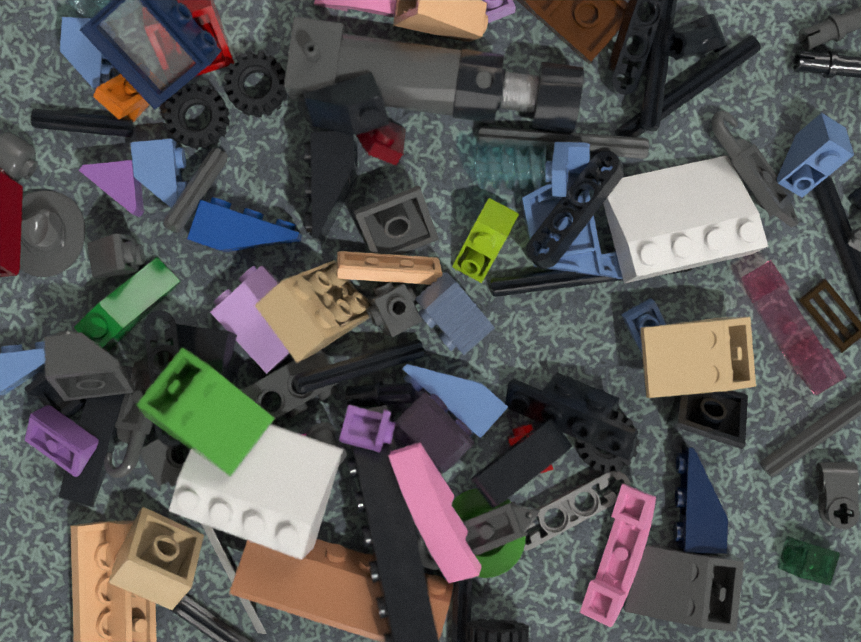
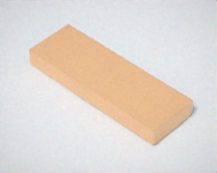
(387, 267)

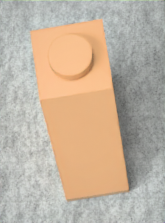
(446, 18)

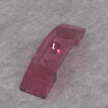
(790, 329)

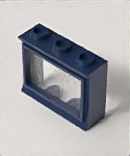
(152, 45)

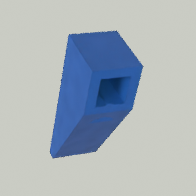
(233, 231)

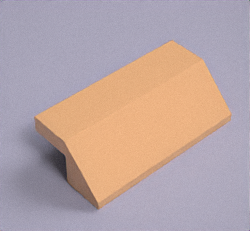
(100, 608)

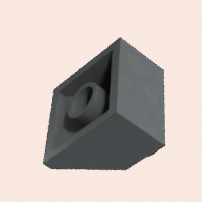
(82, 368)

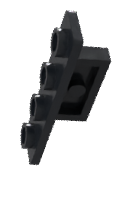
(576, 411)

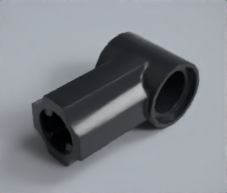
(695, 39)

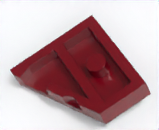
(384, 142)

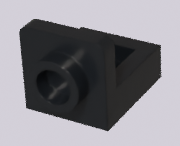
(48, 396)

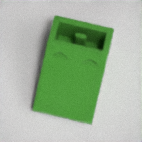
(205, 412)

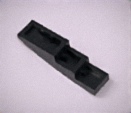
(99, 420)

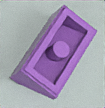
(60, 439)

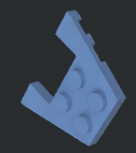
(584, 253)

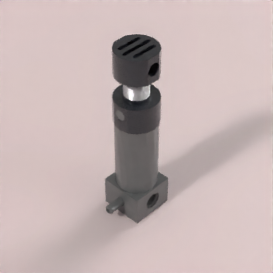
(431, 77)

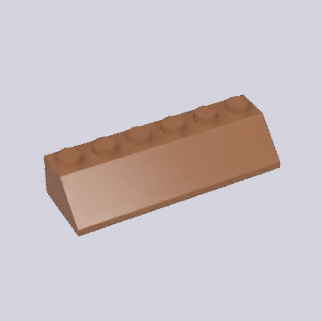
(326, 587)

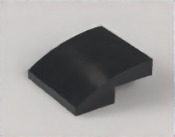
(208, 345)

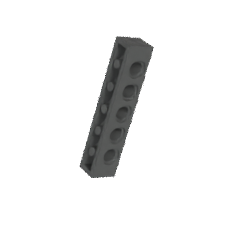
(163, 460)

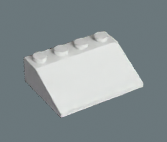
(682, 219)
(270, 498)

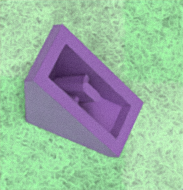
(117, 182)

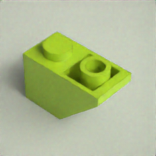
(485, 240)

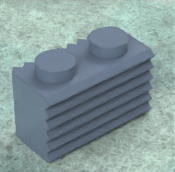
(454, 314)

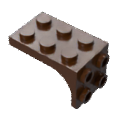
(580, 23)

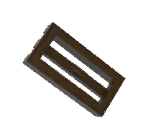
(812, 293)

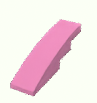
(433, 513)

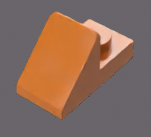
(120, 98)

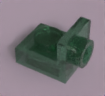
(808, 561)

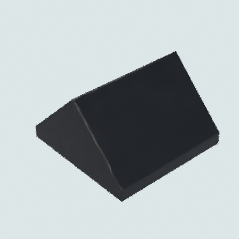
(712, 415)

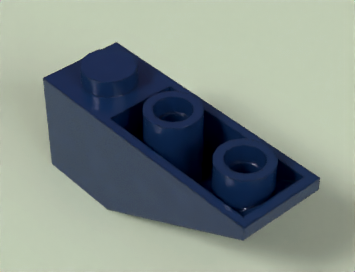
(702, 517)

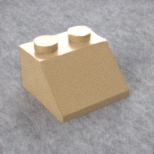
(157, 559)

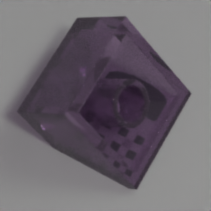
(436, 431)

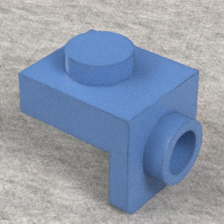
(567, 158)

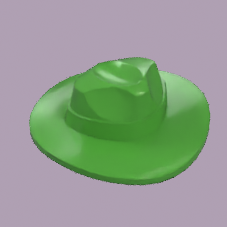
(500, 559)

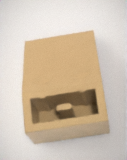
(313, 310)
(698, 357)

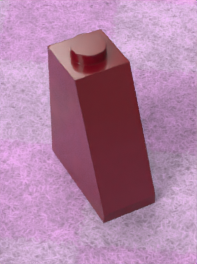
(10, 225)

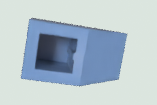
(83, 53)
(815, 155)
(159, 166)

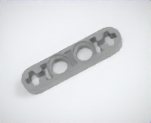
(571, 514)

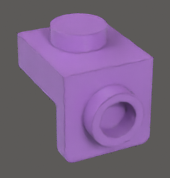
(366, 428)

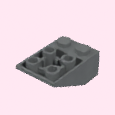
(687, 587)

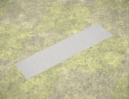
(231, 574)

